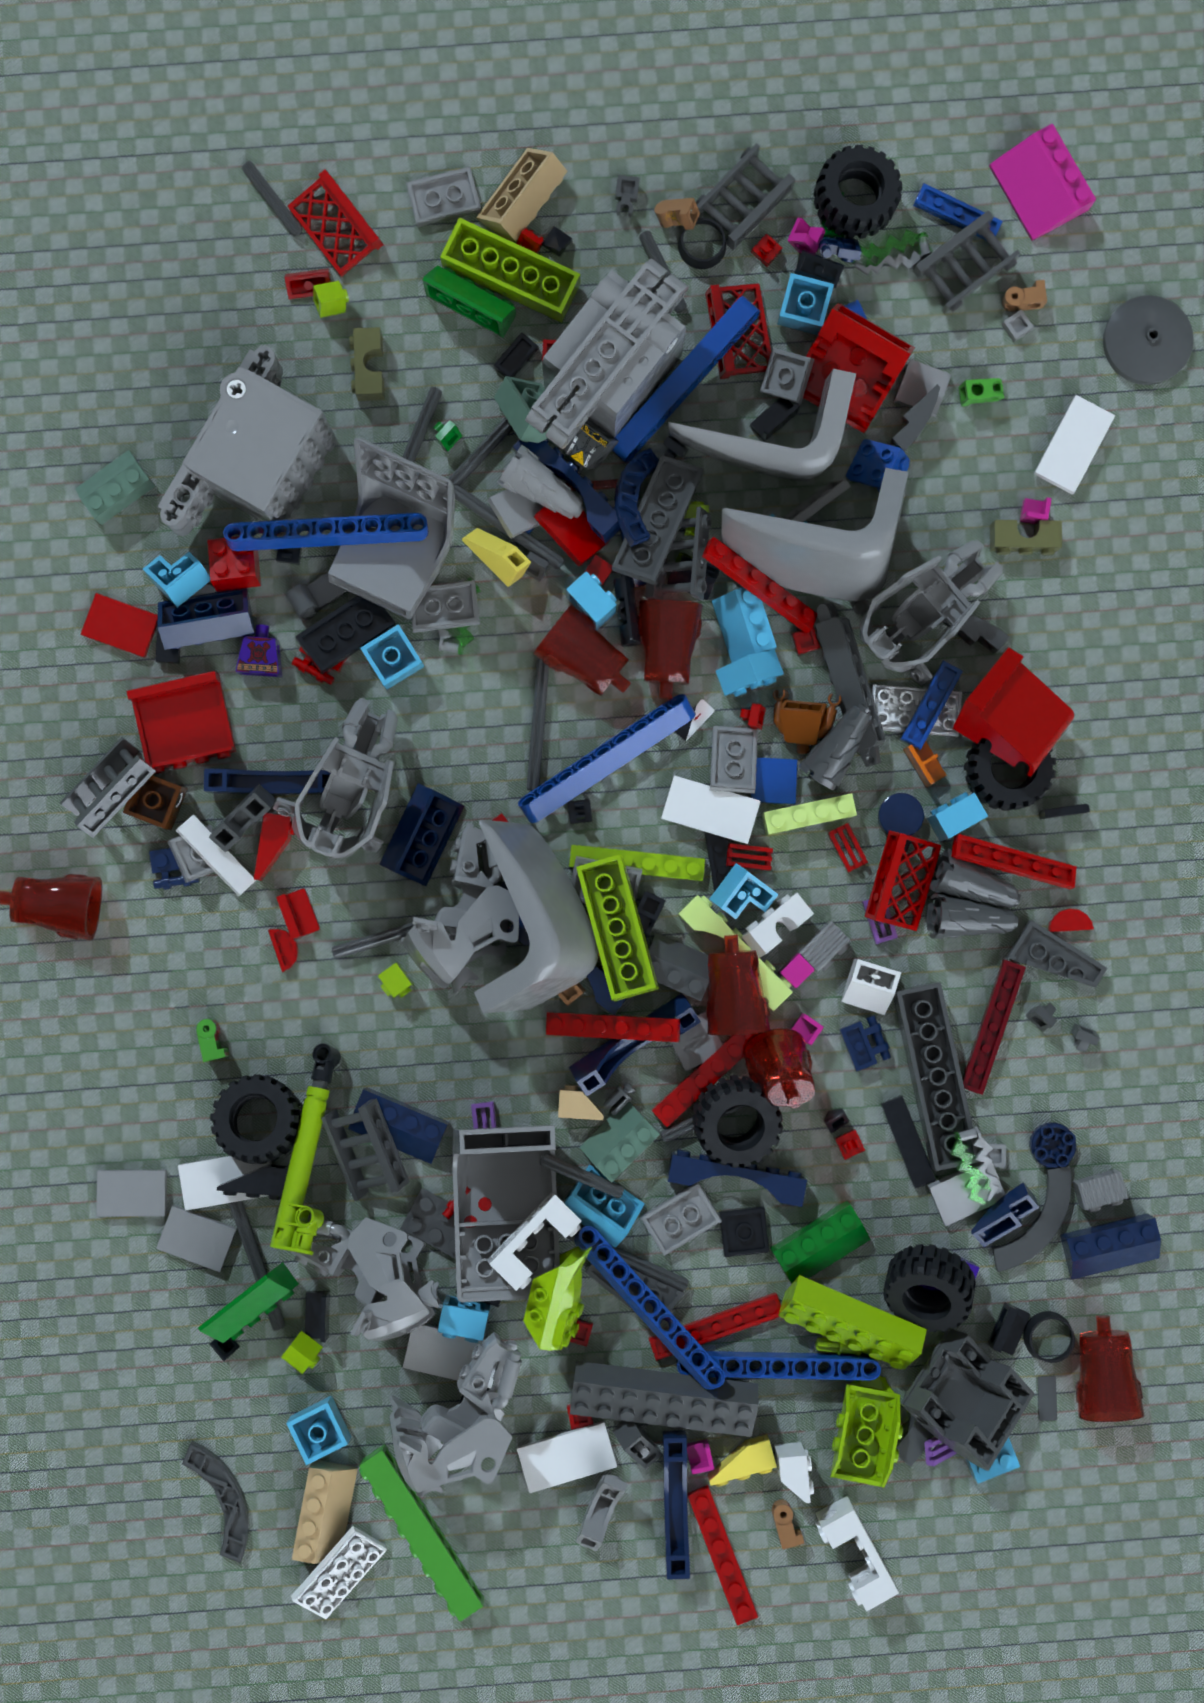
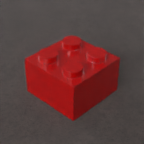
(232, 568)

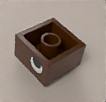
(156, 802)

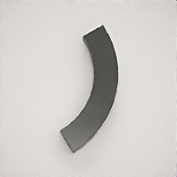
(1044, 1226)
(230, 1497)

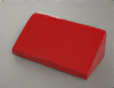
(301, 283)

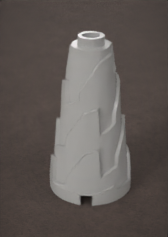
(537, 483)

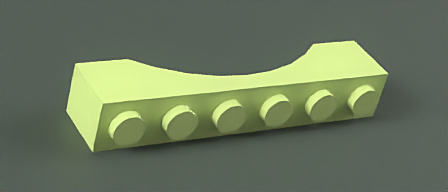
(701, 917)

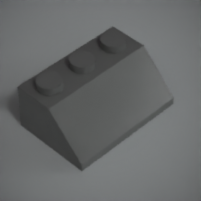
(679, 966)

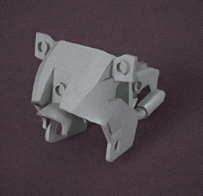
(938, 597)
(353, 771)
(469, 923)
(381, 1270)
(468, 1429)

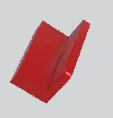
(298, 913)

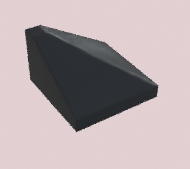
(556, 241)

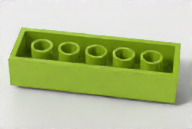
(510, 270)
(617, 928)
(852, 1323)

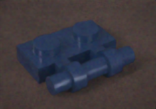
(843, 247)
(163, 862)
(858, 1044)

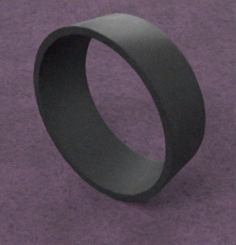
(702, 263)
(1032, 1324)

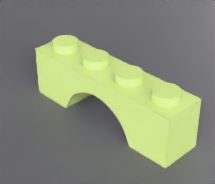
(809, 814)

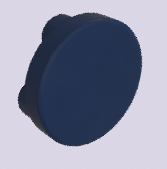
(901, 814)
(1052, 1145)

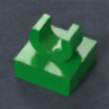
(447, 434)

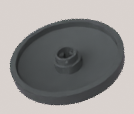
(1148, 340)

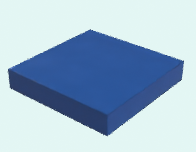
(776, 781)

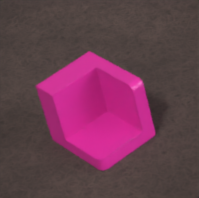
(805, 237)
(1035, 510)
(796, 970)
(807, 1028)
(700, 1456)

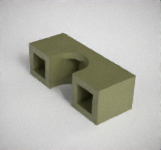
(366, 345)
(1007, 539)

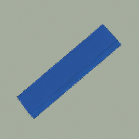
(951, 209)
(931, 705)

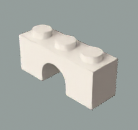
(763, 935)

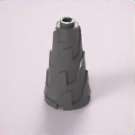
(833, 755)
(972, 882)
(959, 917)

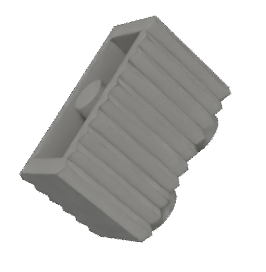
(824, 947)
(1100, 1190)

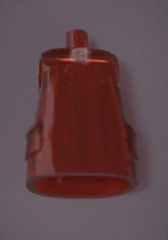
(668, 640)
(583, 653)
(59, 904)
(736, 992)
(781, 1066)
(1107, 1376)

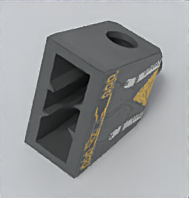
(590, 446)

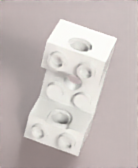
(504, 1259)
(872, 1581)

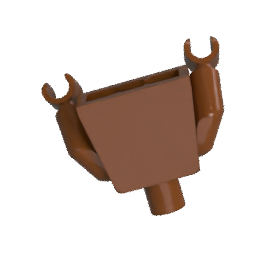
(803, 721)

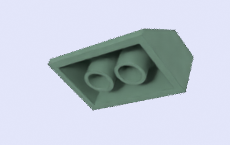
(515, 401)
(114, 487)
(619, 1141)

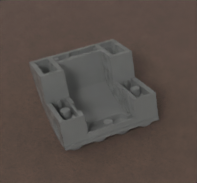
(967, 1399)

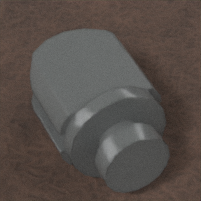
(619, 1098)

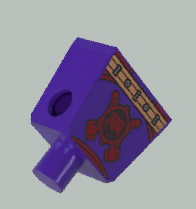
(260, 655)

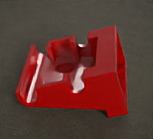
(858, 347)
(1014, 713)

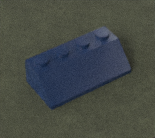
(205, 619)
(421, 834)
(411, 1128)
(1111, 1245)

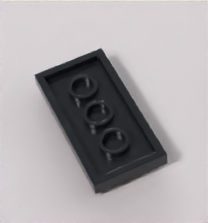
(344, 632)

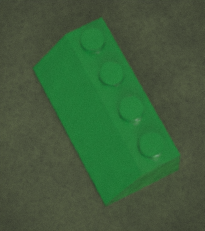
(469, 300)
(821, 1242)
(250, 1304)

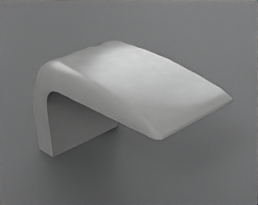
(778, 460)
(821, 557)
(397, 572)
(552, 913)
(507, 1170)

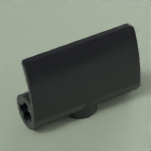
(629, 630)

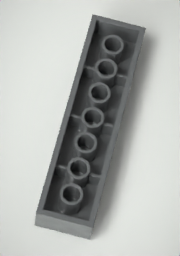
(934, 1071)
(663, 1399)

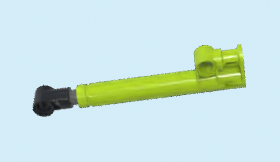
(291, 1226)

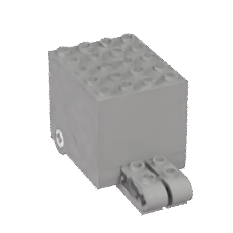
(611, 355)
(251, 451)

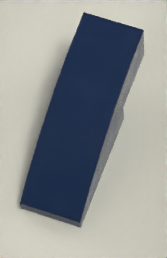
(1005, 1215)

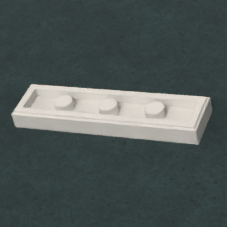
(222, 863)

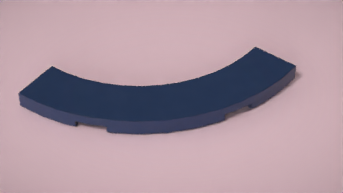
(627, 496)

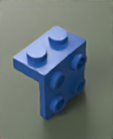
(871, 461)

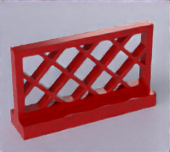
(352, 216)
(716, 310)
(888, 877)

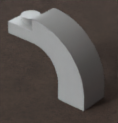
(599, 1511)

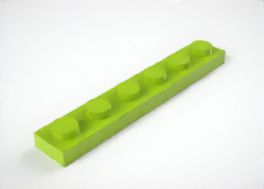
(650, 863)

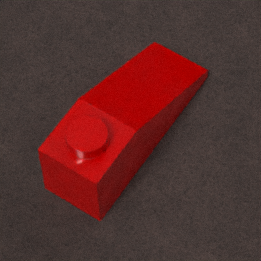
(274, 838)

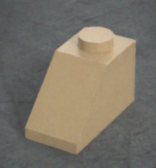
(576, 1105)

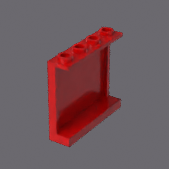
(183, 721)

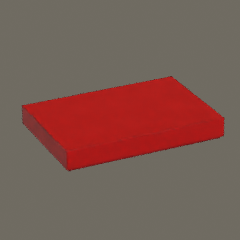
(571, 534)
(120, 625)

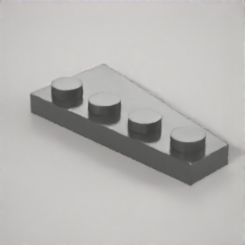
(1052, 954)
(665, 1293)

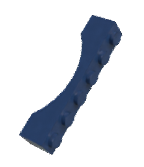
(600, 514)
(275, 782)
(596, 978)
(597, 1067)
(691, 1169)
(675, 1505)

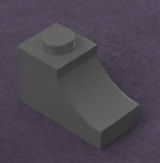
(637, 1443)

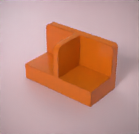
(925, 764)

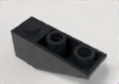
(262, 1181)

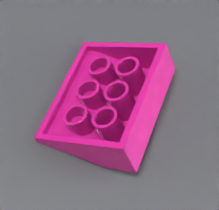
(1042, 182)

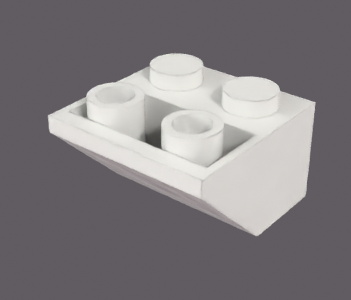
(870, 986)
(793, 1469)

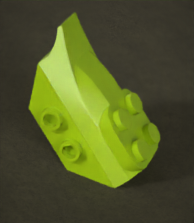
(556, 1302)
(867, 1433)

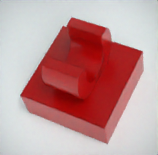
(530, 241)
(766, 250)
(754, 716)
(849, 1144)

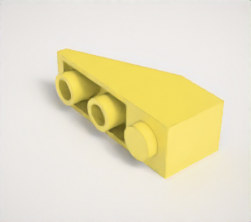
(500, 556)
(748, 1458)

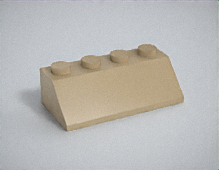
(522, 193)
(324, 1510)

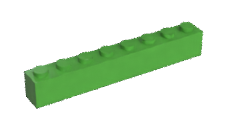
(422, 1534)

